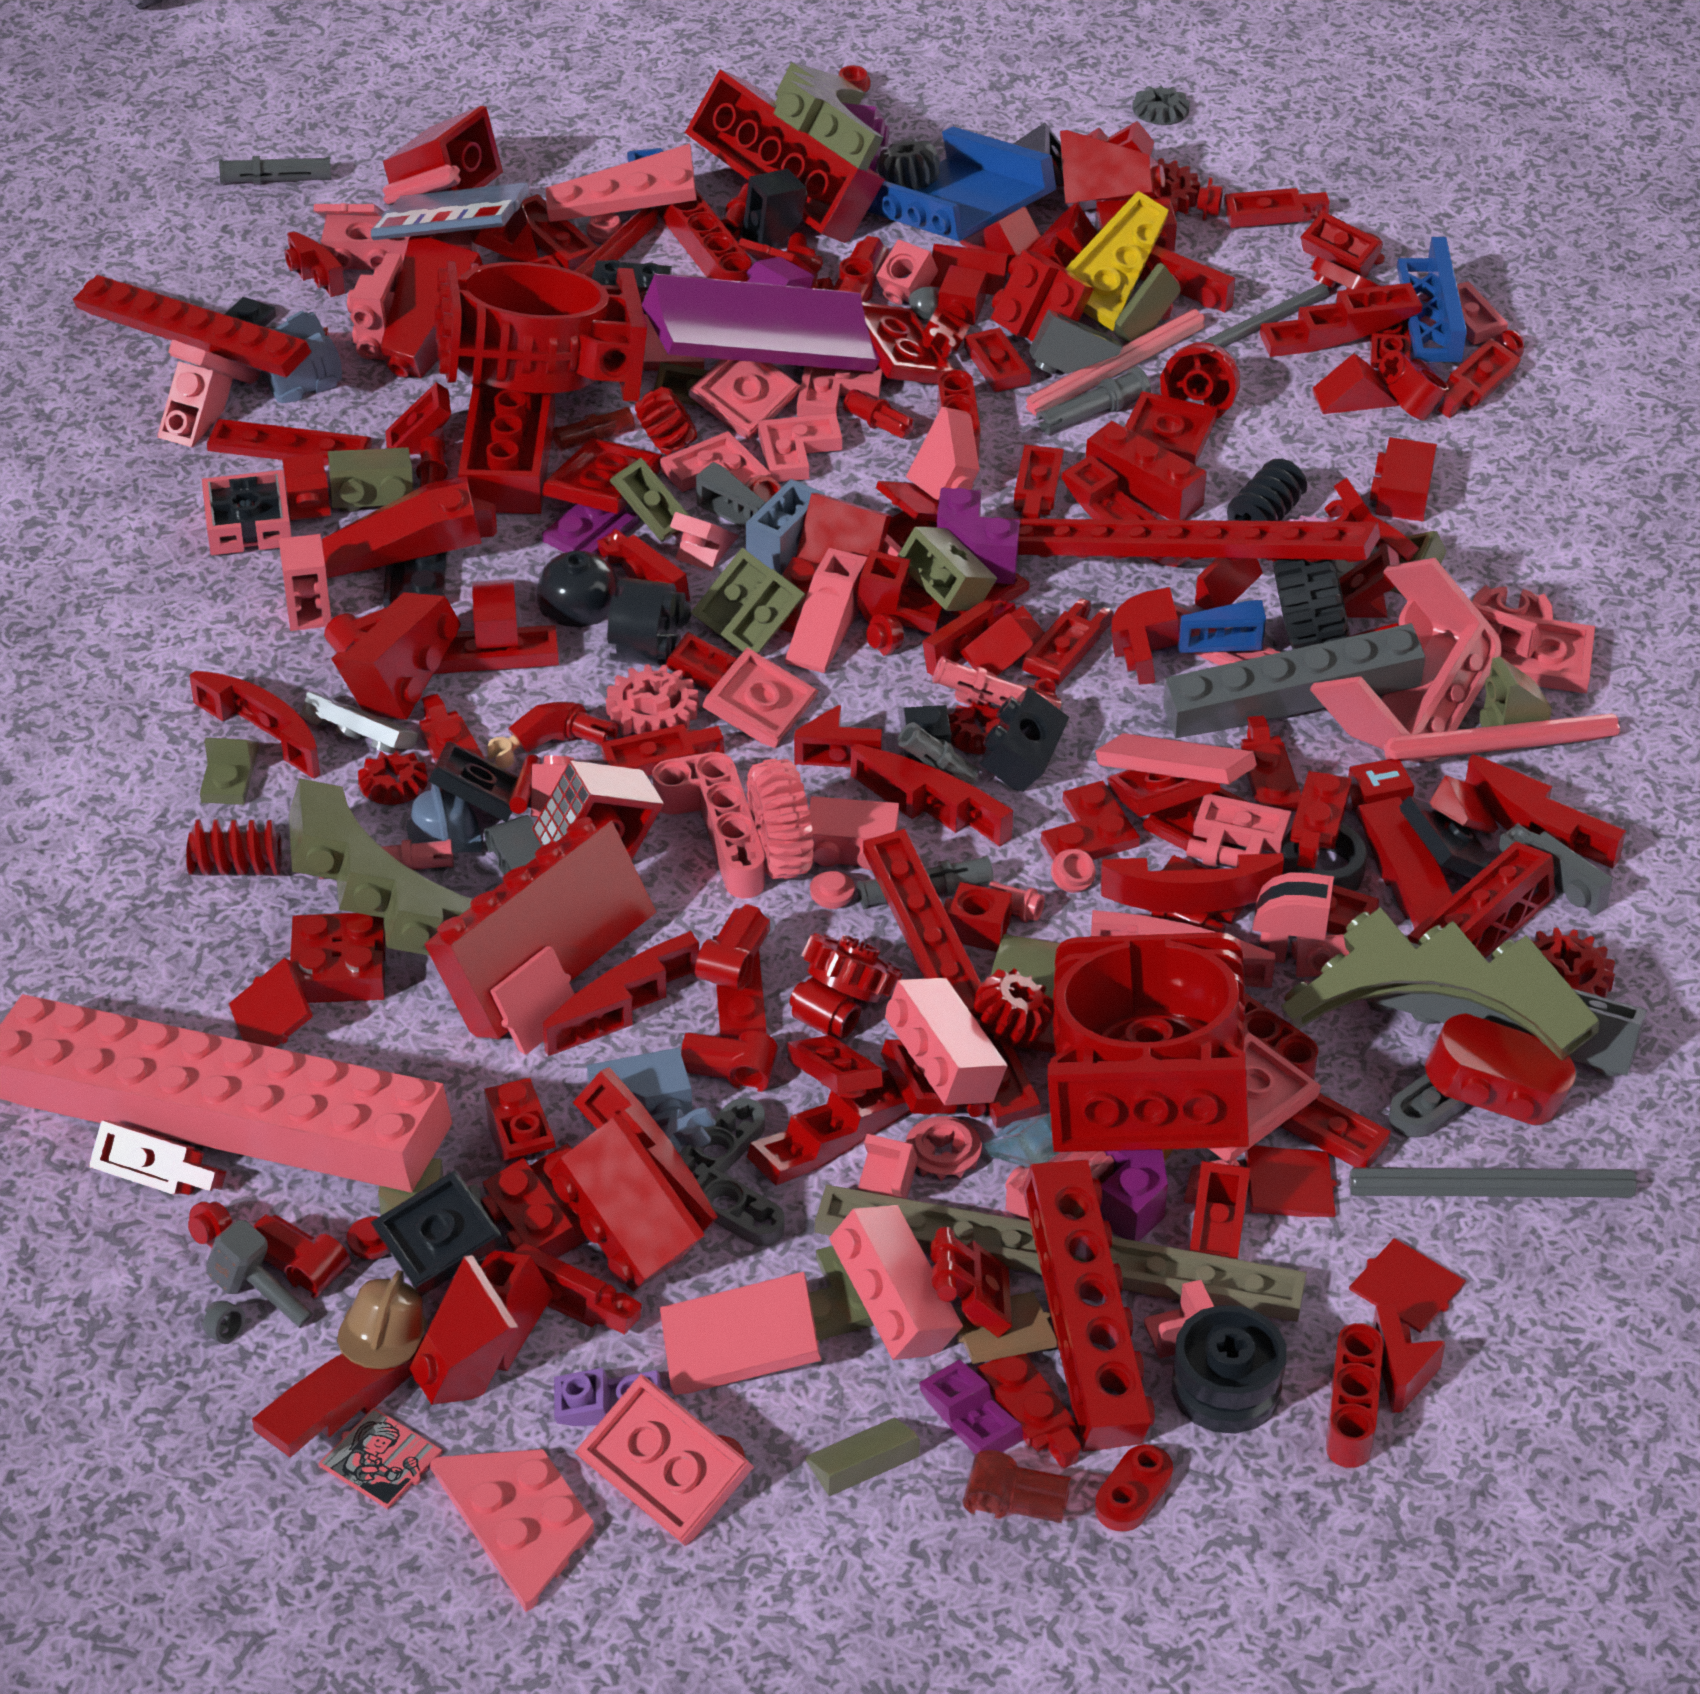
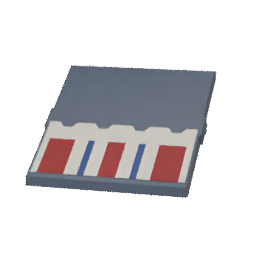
(450, 211)

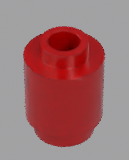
(824, 1008)

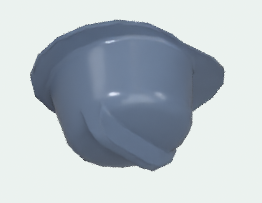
(443, 816)

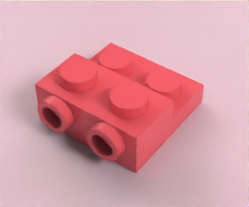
(371, 305)

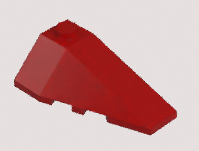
(414, 526)

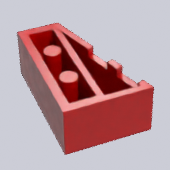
(399, 654)

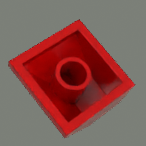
(464, 1339)

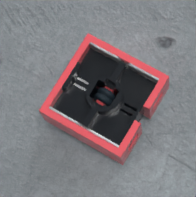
(245, 511)

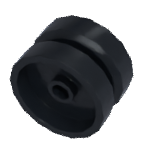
(1228, 1369)

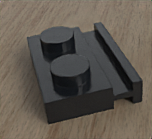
(417, 576)

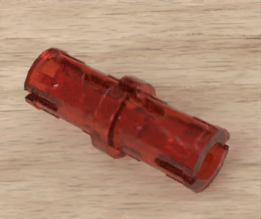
(593, 427)

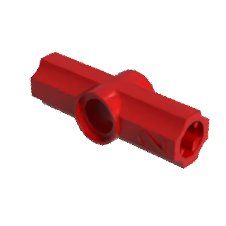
(860, 269)

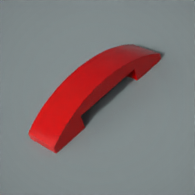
(1097, 493)
(229, 695)
(1188, 890)

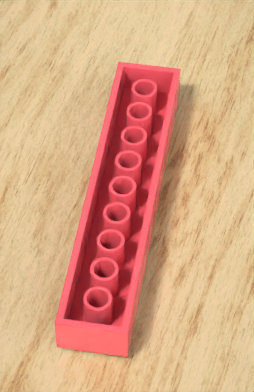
(222, 1092)

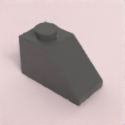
(1070, 345)

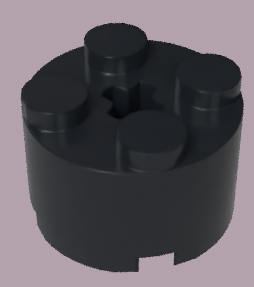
(645, 621)

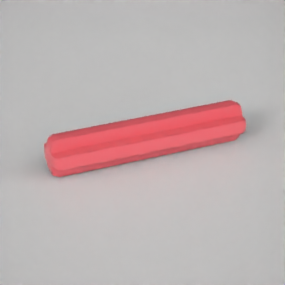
(426, 182)

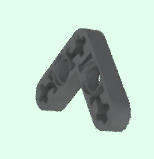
(716, 1184)

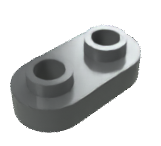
(1424, 1102)

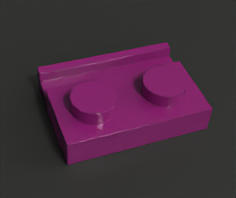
(584, 526)

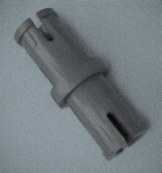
(936, 753)

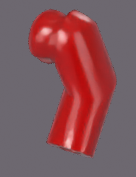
(797, 245)

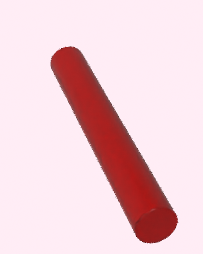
(522, 791)

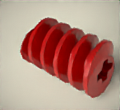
(234, 848)

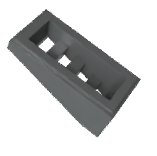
(724, 494)

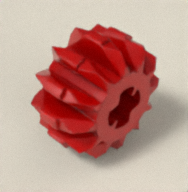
(665, 420)
(1012, 1007)

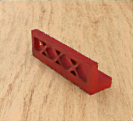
(1490, 895)

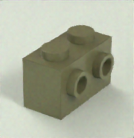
(368, 477)

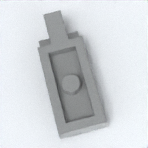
(355, 721)

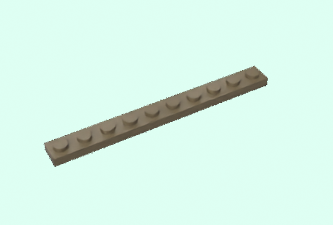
(1144, 1266)

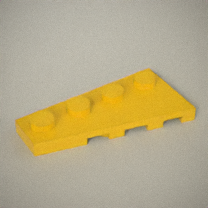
(1118, 257)

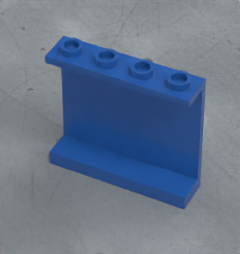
(975, 186)

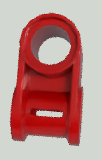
(1411, 383)

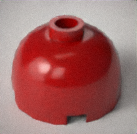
(1202, 373)

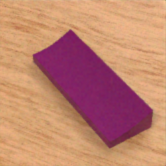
(760, 322)

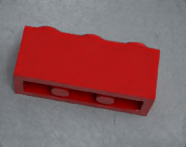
(1149, 472)

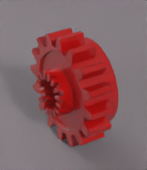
(850, 967)

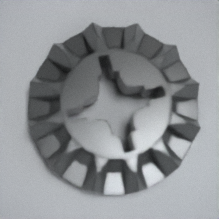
(1158, 112)

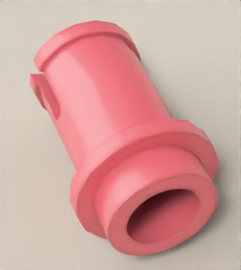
(1024, 903)

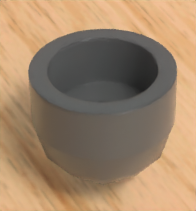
(924, 302)
(214, 1315)

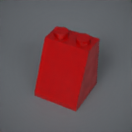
(459, 141)

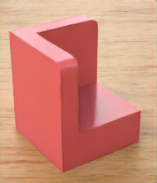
(888, 1167)
(1165, 1326)

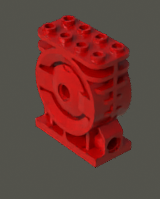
(539, 328)
(1149, 1043)

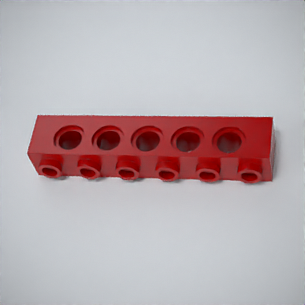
(1101, 1418)

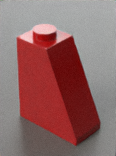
(1105, 171)

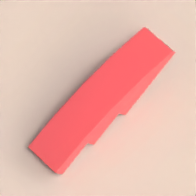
(1257, 961)

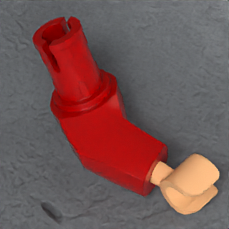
(546, 722)

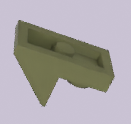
(228, 770)

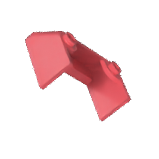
(1456, 665)

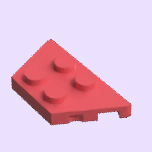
(518, 1514)

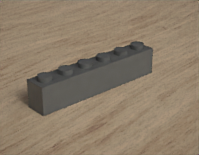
(1282, 681)
(1608, 1052)

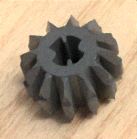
(909, 164)

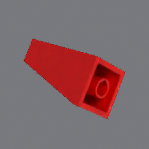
(410, 333)

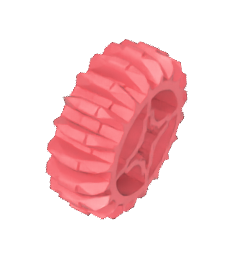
(781, 817)

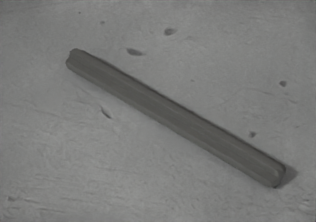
(1492, 1182)

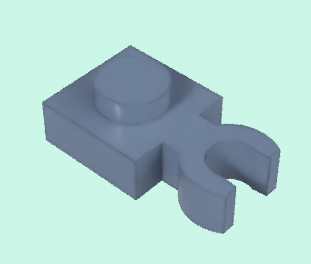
(687, 1128)

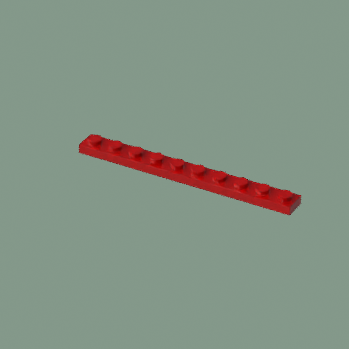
(1198, 539)

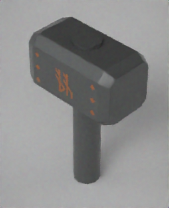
(238, 1261)

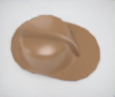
(383, 1324)

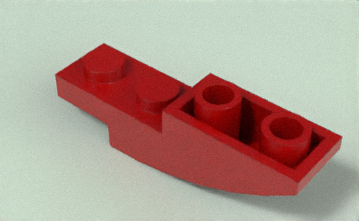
(1527, 801)

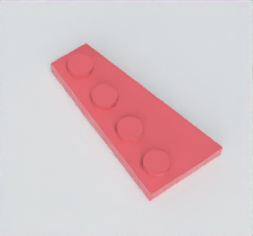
(633, 185)

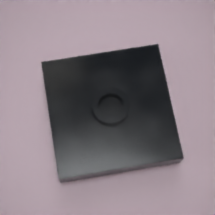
(474, 780)
(1447, 840)
(436, 1231)

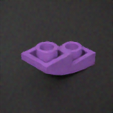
(589, 1395)

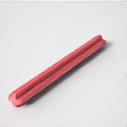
(1130, 355)
(1501, 737)

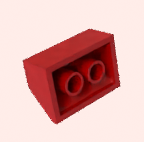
(625, 1204)

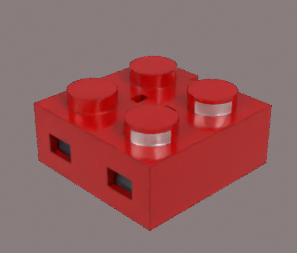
(339, 956)

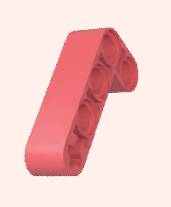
(713, 786)

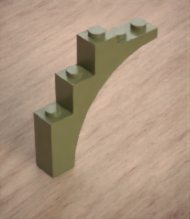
(813, 105)
(369, 880)
(1447, 964)

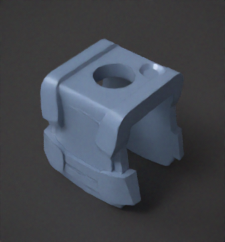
(317, 372)

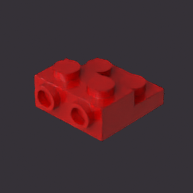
(1033, 289)
(531, 1208)

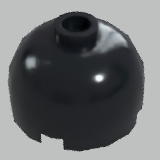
(577, 589)

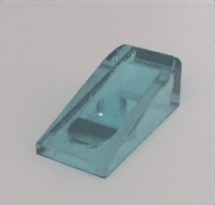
(1022, 1142)

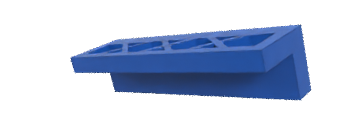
(1443, 307)

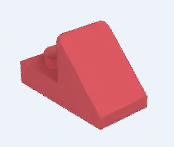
(701, 541)

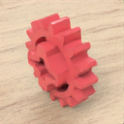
(651, 700)

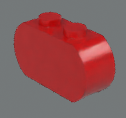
(1499, 1069)

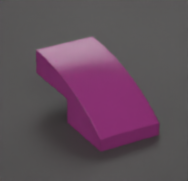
(967, 1407)

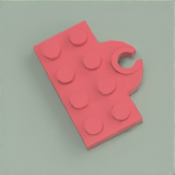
(1564, 648)

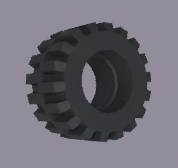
(1311, 601)

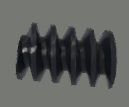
(1269, 493)

